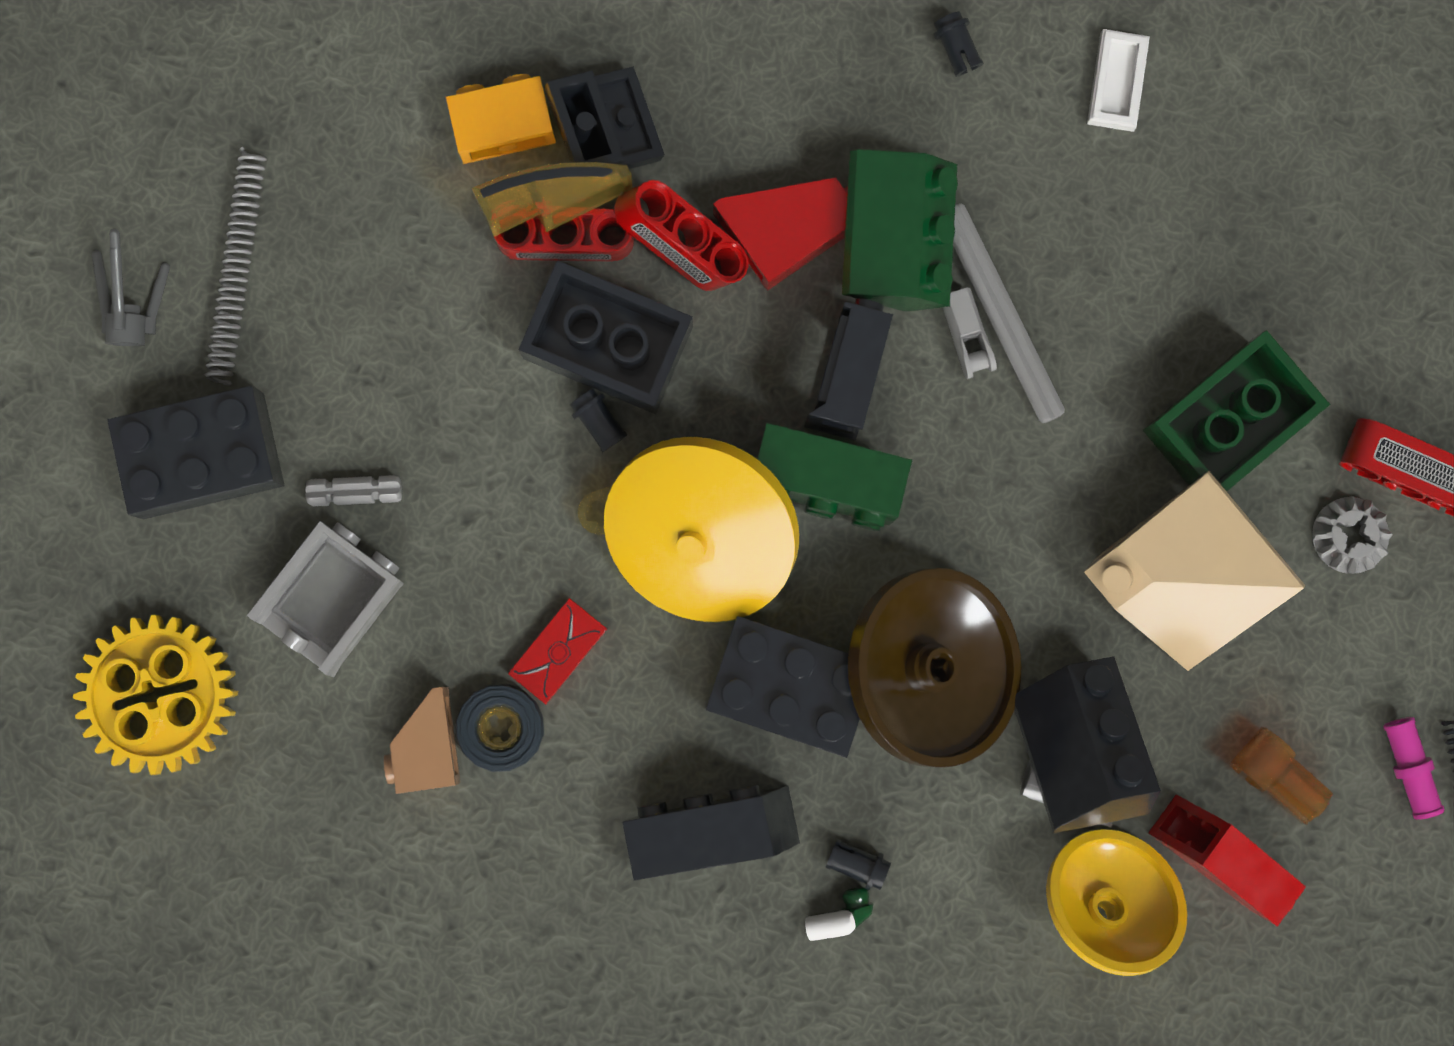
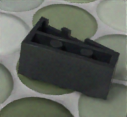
(710, 832)

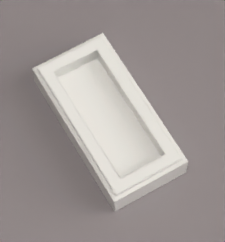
(1118, 80)

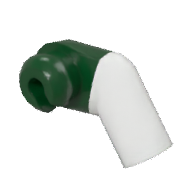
(845, 920)

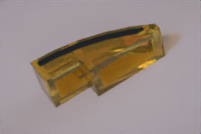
(550, 192)

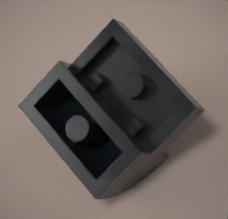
(605, 118)

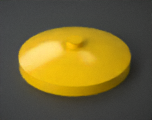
(701, 529)

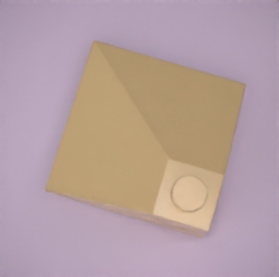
(1194, 573)

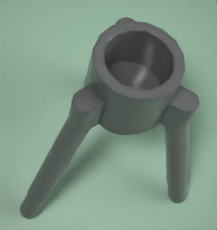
(120, 321)

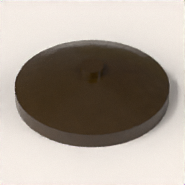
(934, 667)

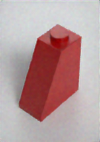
(785, 225)
(1227, 859)

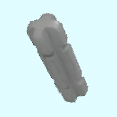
(353, 490)

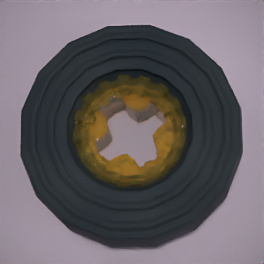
(474, 724)

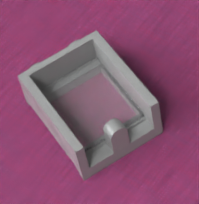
(327, 597)

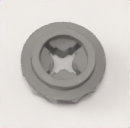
(1330, 540)

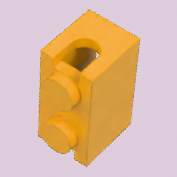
(500, 118)

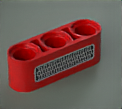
(660, 235)
(584, 247)
(1401, 462)

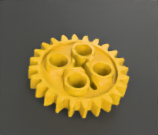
(145, 653)

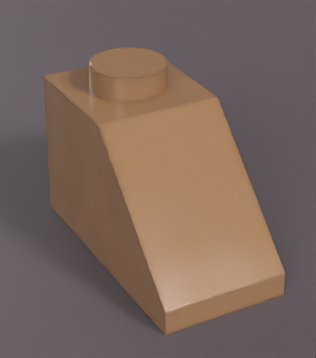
(425, 748)

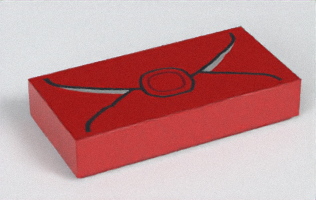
(557, 651)

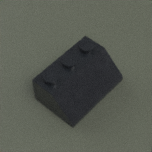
(1086, 746)

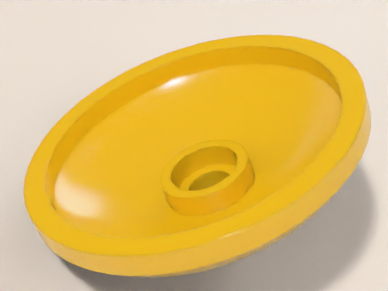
(1135, 890)

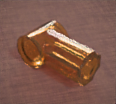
(1273, 769)

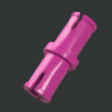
(1413, 768)

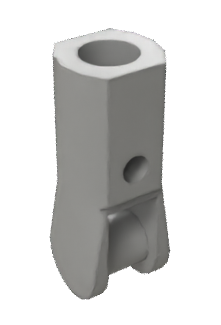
(964, 326)

